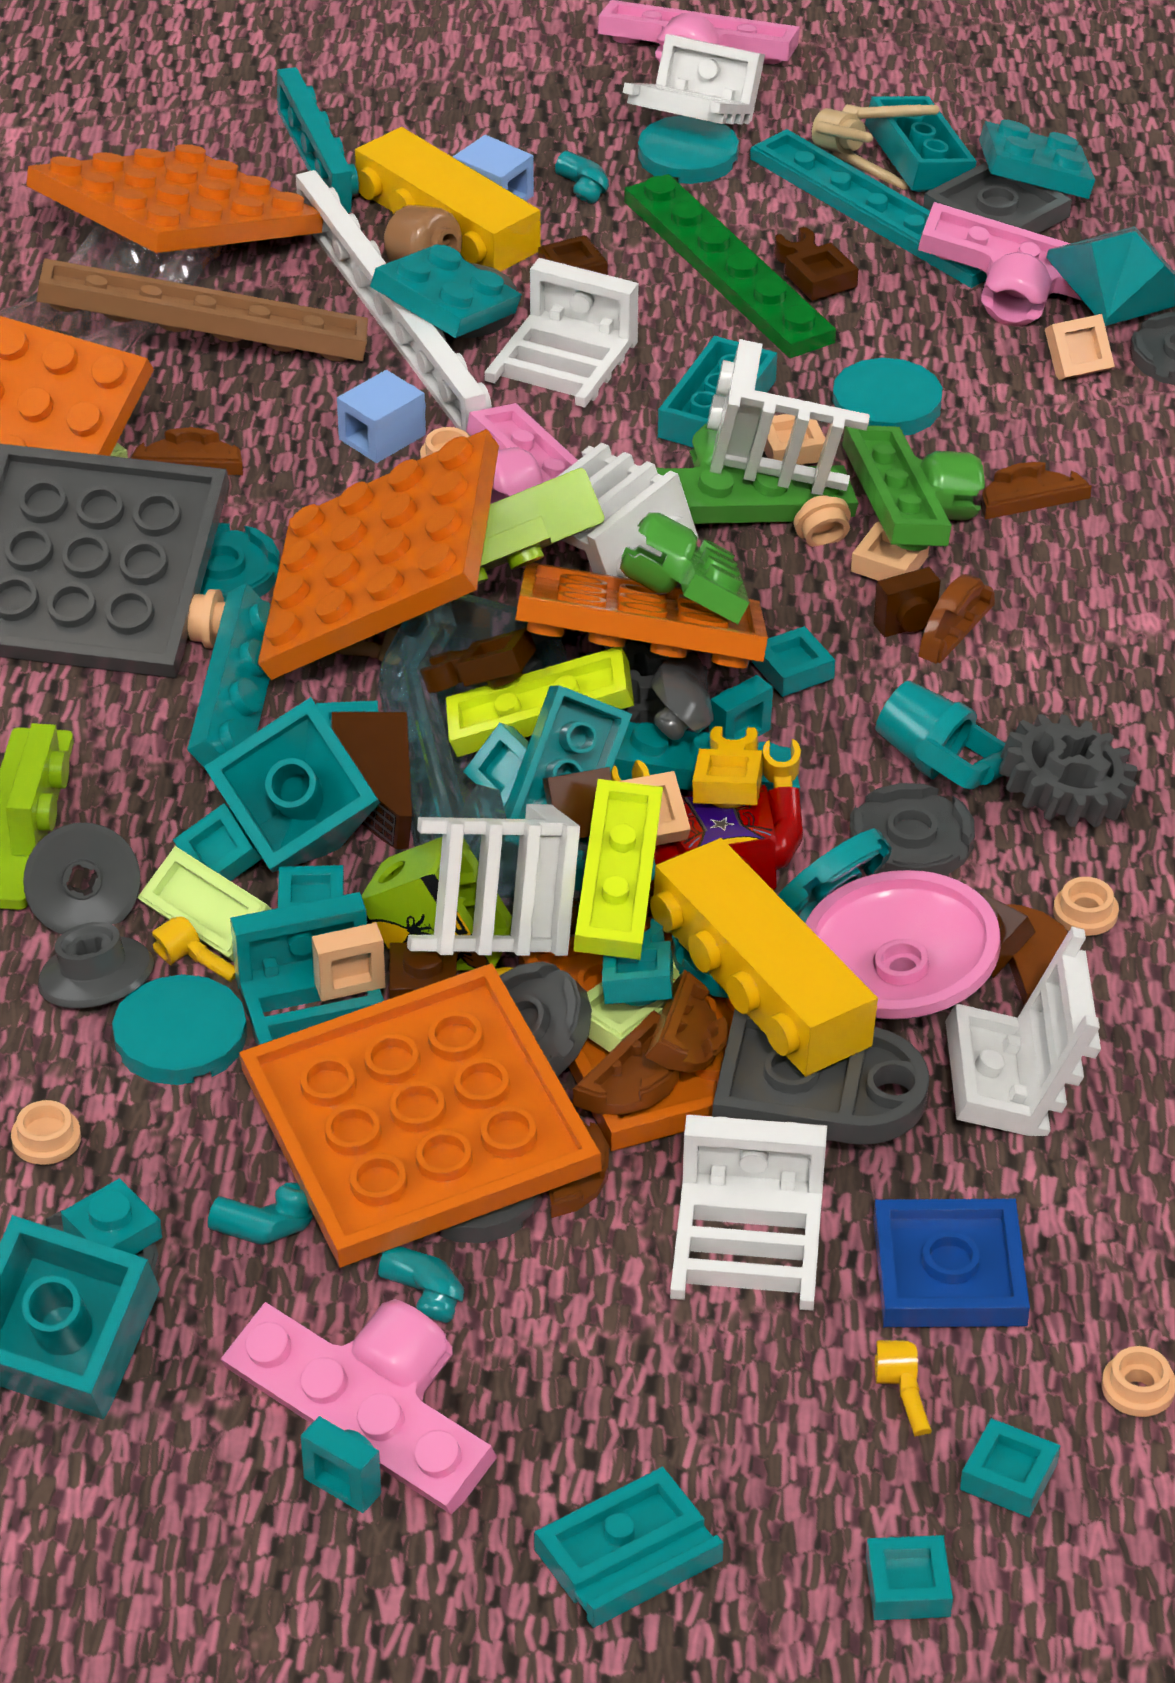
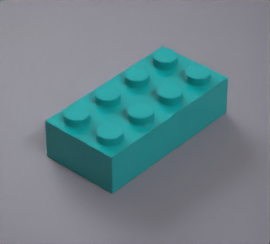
(922, 146)
(691, 399)
(568, 738)

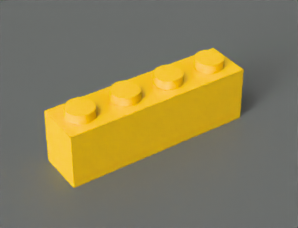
(407, 170)
(764, 957)

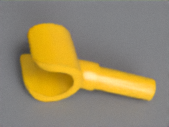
(179, 938)
(898, 1364)

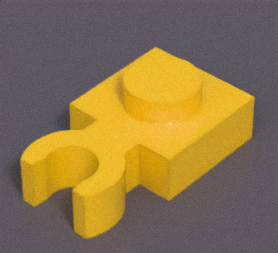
(728, 771)

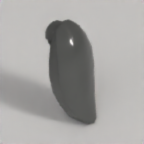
(684, 691)

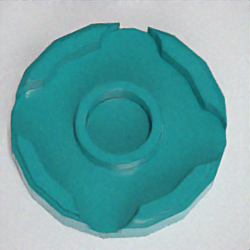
(688, 149)
(891, 392)
(254, 561)
(834, 869)
(179, 1029)

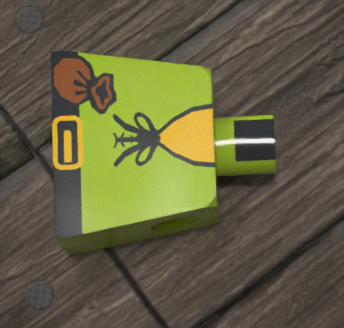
(405, 899)

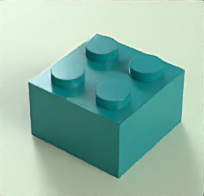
(69, 1315)

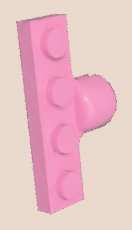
(636, 22)
(1011, 257)
(525, 451)
(371, 1389)

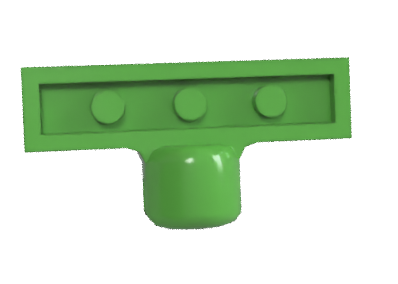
(911, 494)
(736, 500)
(704, 572)

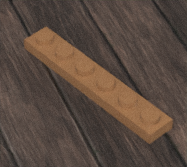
(185, 307)

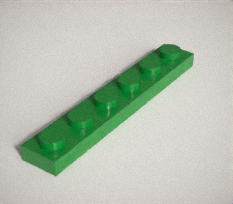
(730, 266)

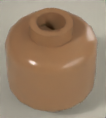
(419, 228)

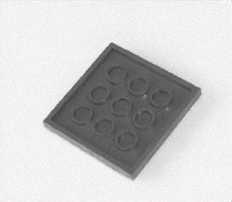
(102, 557)

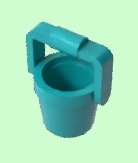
(934, 732)

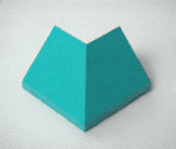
(1117, 274)
(294, 788)

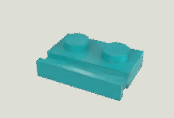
(628, 1546)

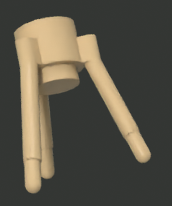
(845, 133)

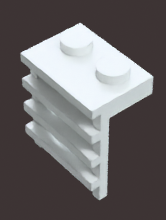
(702, 81)
(574, 331)
(745, 419)
(625, 497)
(541, 885)
(1016, 1068)
(750, 1176)

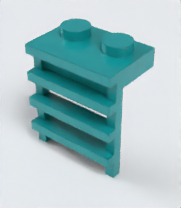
(277, 963)

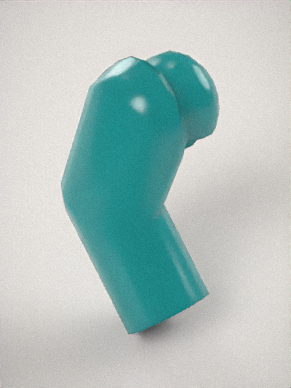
(587, 174)
(262, 1224)
(426, 1273)

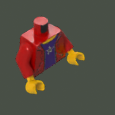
(760, 833)

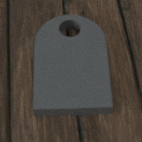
(843, 1096)

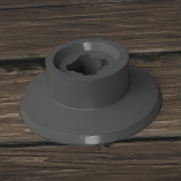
(111, 887)
(94, 967)

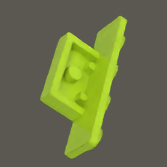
(538, 518)
(30, 784)

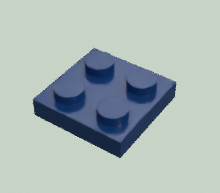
(950, 1263)

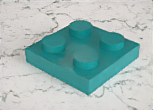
(1035, 159)
(446, 290)

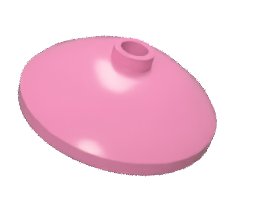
(911, 939)

